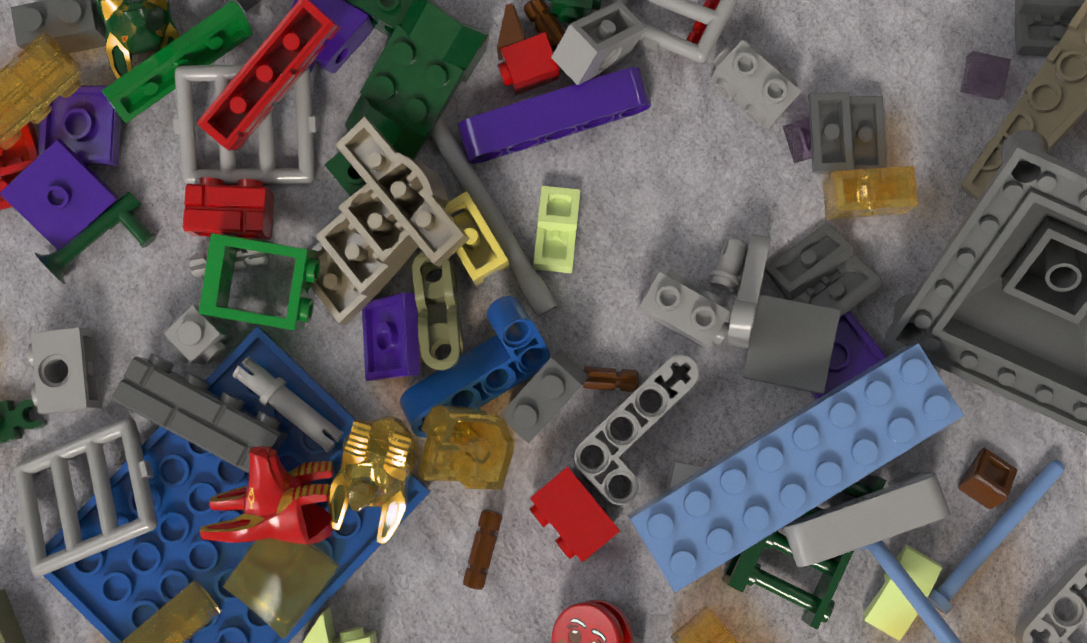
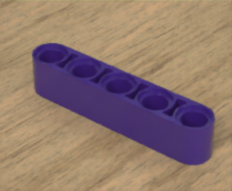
(554, 115)

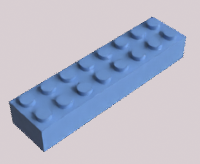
(794, 466)

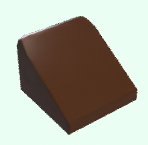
(511, 29)
(988, 479)

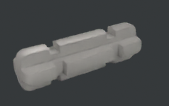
(243, 259)

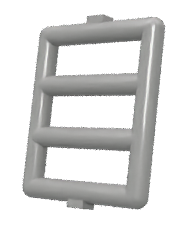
(714, 19)
(267, 173)
(112, 533)

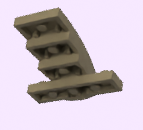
(381, 224)

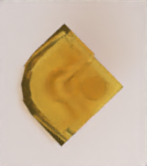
(466, 447)

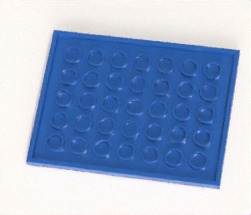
(140, 576)

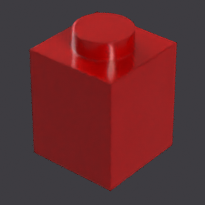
(528, 64)

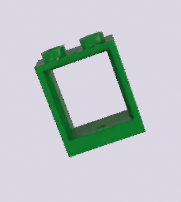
(220, 273)

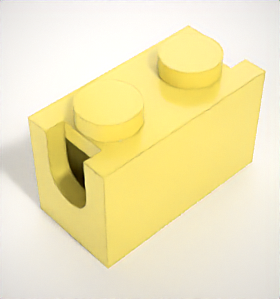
(481, 253)

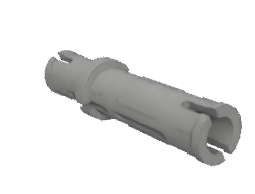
(275, 393)

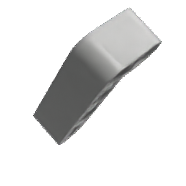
(640, 423)
(901, 507)

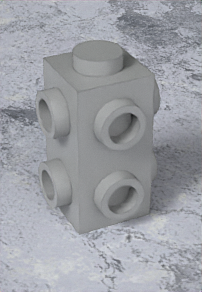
(754, 83)
(684, 310)

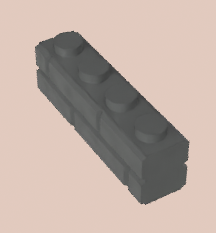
(194, 412)

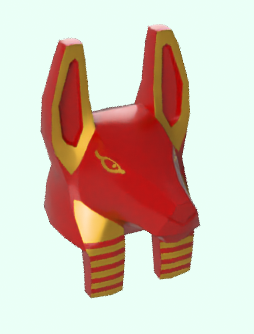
(275, 503)

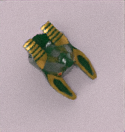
(135, 29)

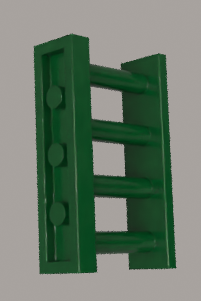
(819, 606)

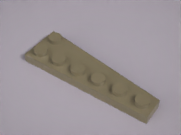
(1049, 105)

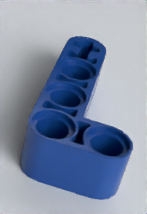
(483, 371)

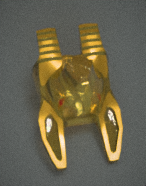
(374, 473)

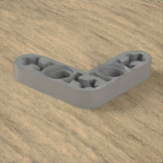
(749, 292)
(1043, 617)

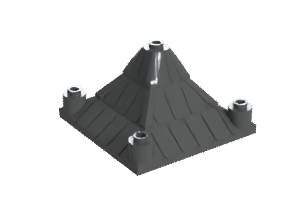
(1012, 288)

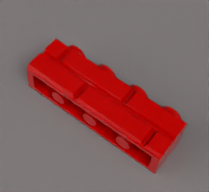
(268, 75)

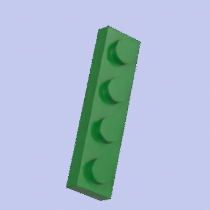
(197, 46)

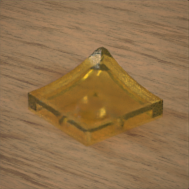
(281, 581)

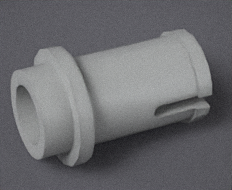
(729, 265)

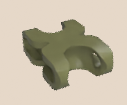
(438, 312)

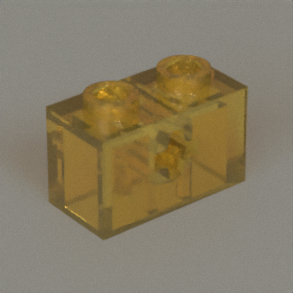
(870, 192)

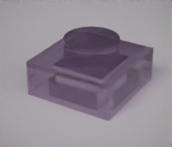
(985, 75)
(799, 139)

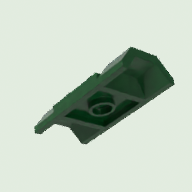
(417, 75)

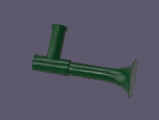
(119, 212)

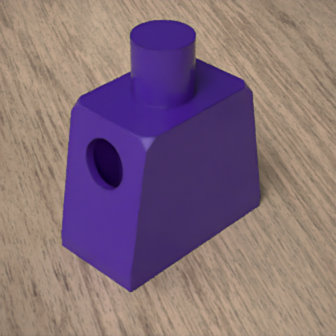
(355, 29)

